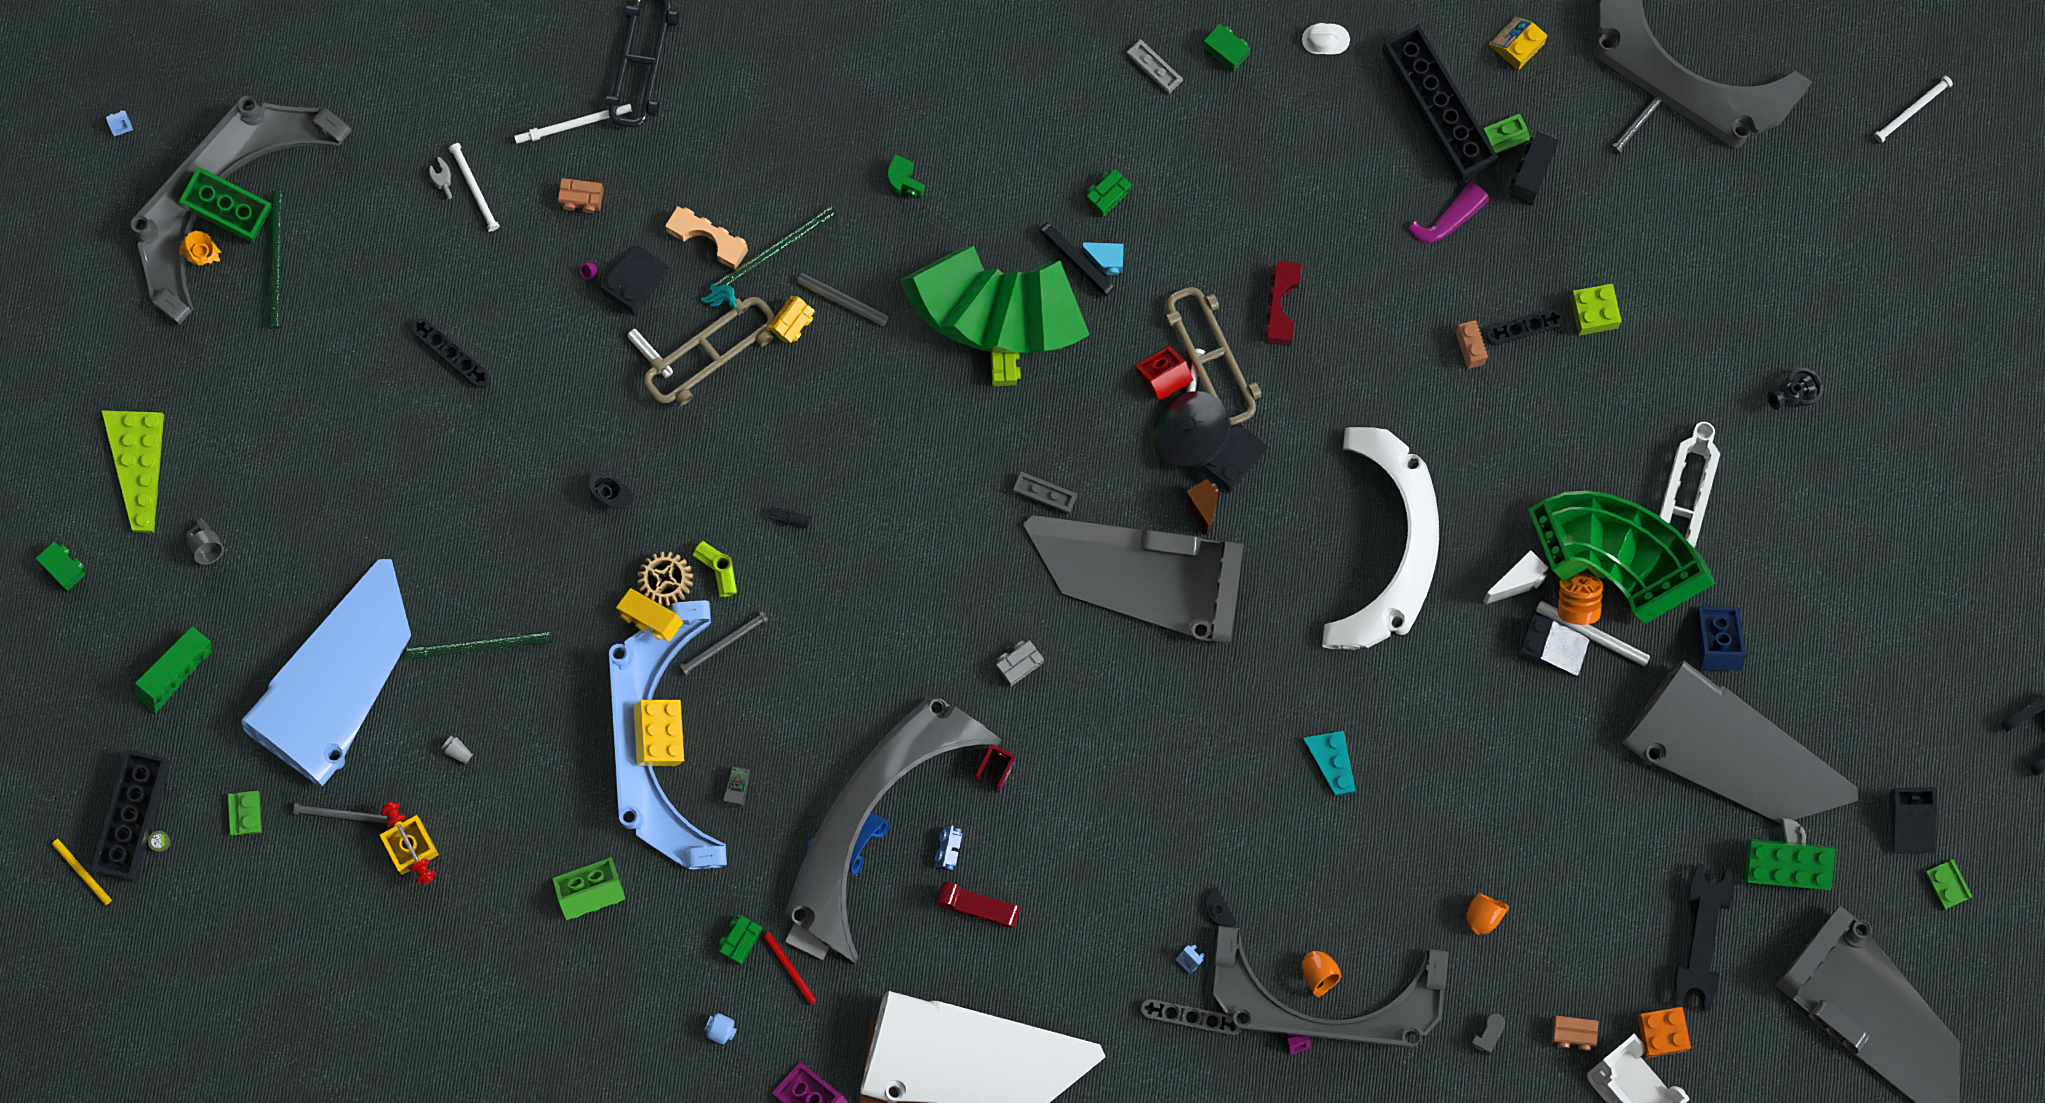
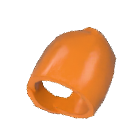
(1485, 914)
(1320, 967)

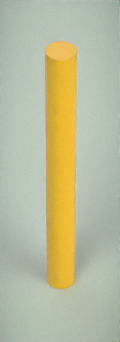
(81, 872)

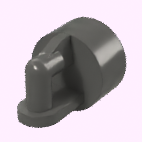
(204, 543)

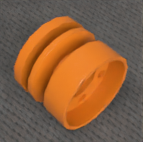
(1580, 599)

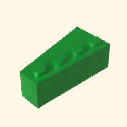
(172, 669)

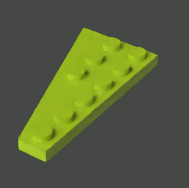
(137, 454)

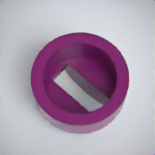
(588, 270)

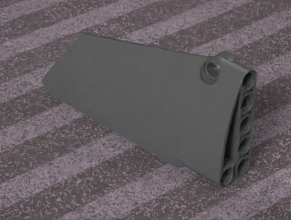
(1144, 573)
(1733, 750)
(1874, 1010)

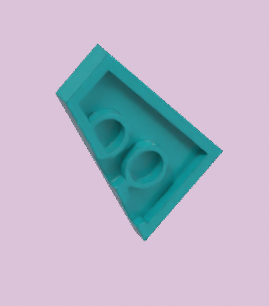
(1333, 760)

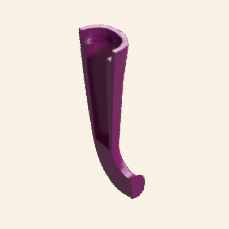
(1461, 209)

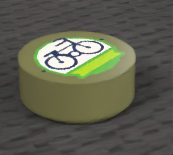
(159, 841)

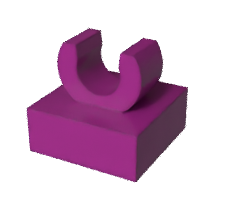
(1298, 1043)

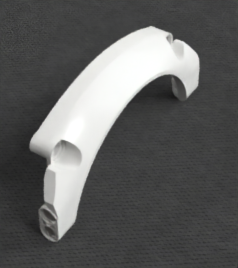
(1411, 583)

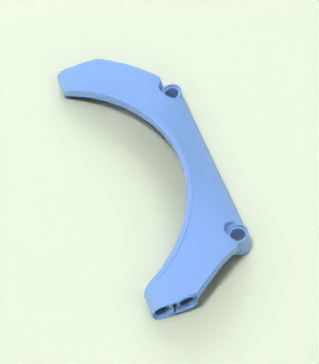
(638, 790)

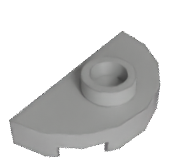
(1793, 831)

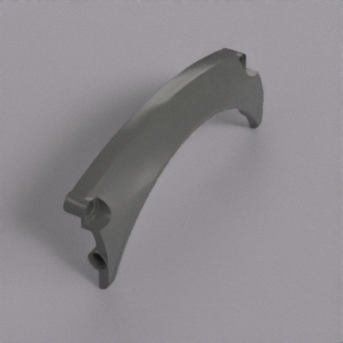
(824, 872)

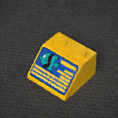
(1518, 42)

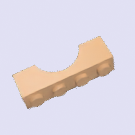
(686, 225)

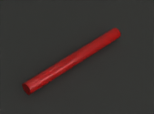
(790, 968)

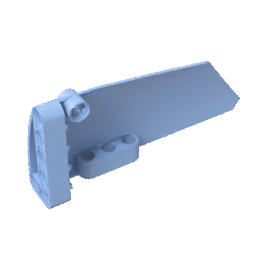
(333, 678)

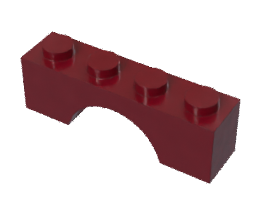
(1280, 326)

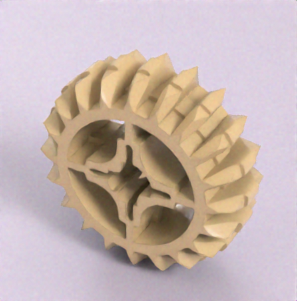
(669, 570)

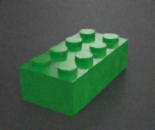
(225, 204)
(1789, 864)

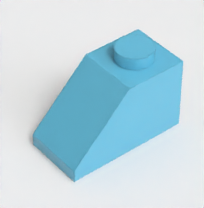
(1105, 256)

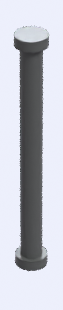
(1617, 147)
(723, 643)
(298, 808)

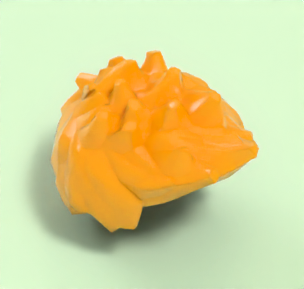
(199, 248)

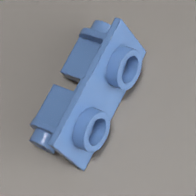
(949, 838)

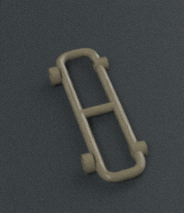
(1208, 304)
(682, 393)

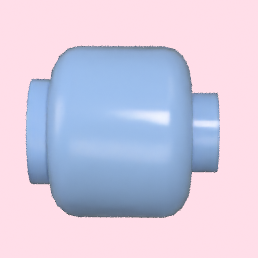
(720, 1028)

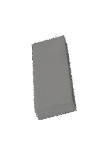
(1154, 66)

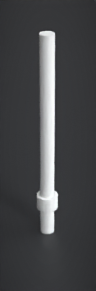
(535, 133)

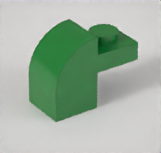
(900, 180)

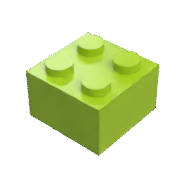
(1595, 309)

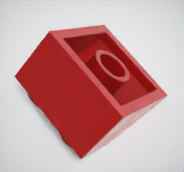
(1165, 372)

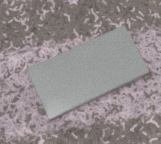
(807, 942)

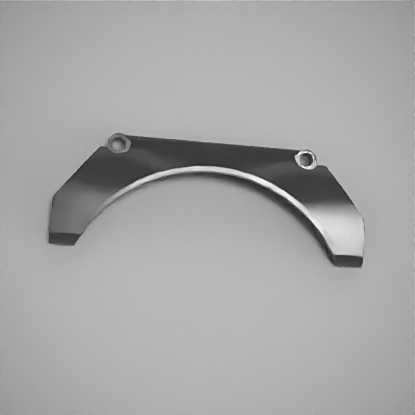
(230, 145)

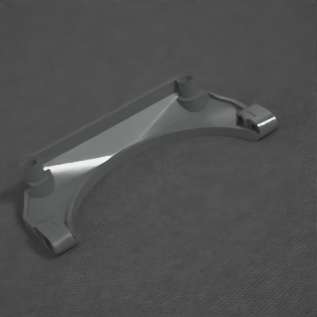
(1717, 107)
(1412, 1012)

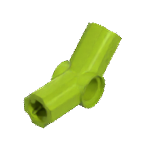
(724, 577)

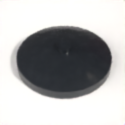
(1191, 430)

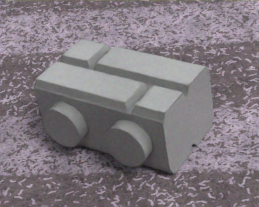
(1019, 662)

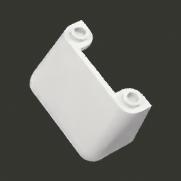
(1628, 1079)

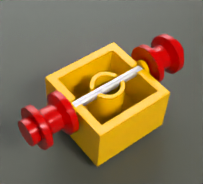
(408, 843)

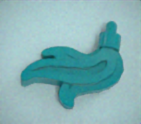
(719, 294)

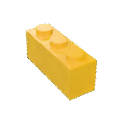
(649, 615)

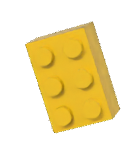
(658, 733)

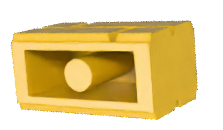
(791, 319)

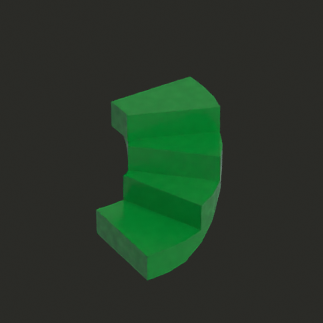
(994, 308)
(1622, 544)

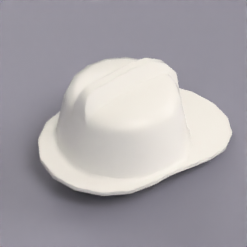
(1325, 39)

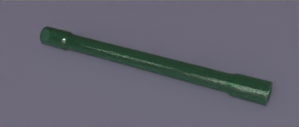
(820, 219)
(276, 254)
(530, 639)

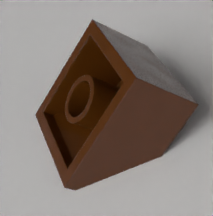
(1202, 502)

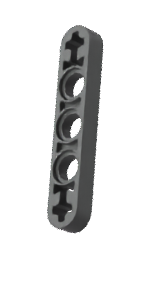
(1181, 1020)

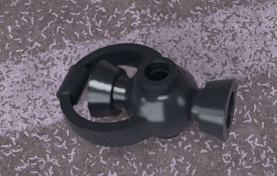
(1792, 392)

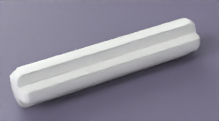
(647, 350)

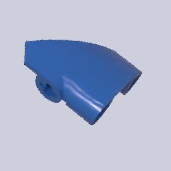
(873, 826)

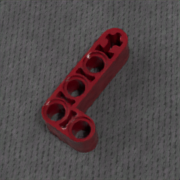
(977, 905)

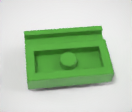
(1507, 134)
(244, 813)
(1948, 884)

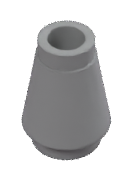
(456, 749)

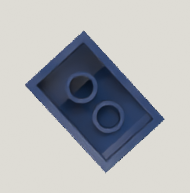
(1720, 638)

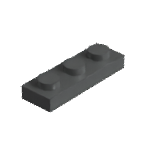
(1045, 492)

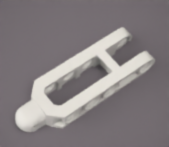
(1700, 444)

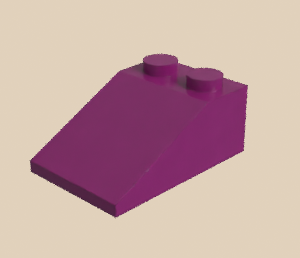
(806, 1087)

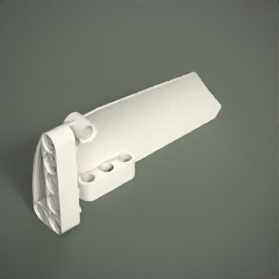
(968, 1056)

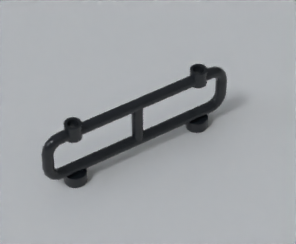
(649, 106)

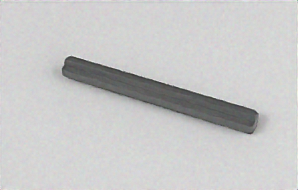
(842, 299)

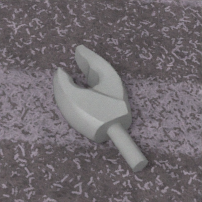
(443, 179)

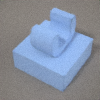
(119, 123)
(1189, 959)

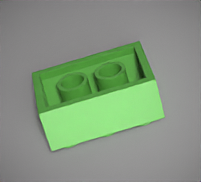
(588, 888)

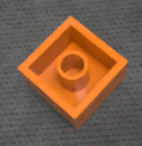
(1664, 1032)

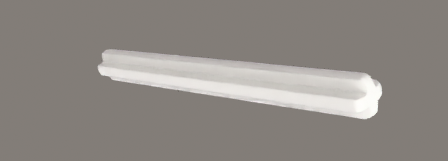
(1596, 635)

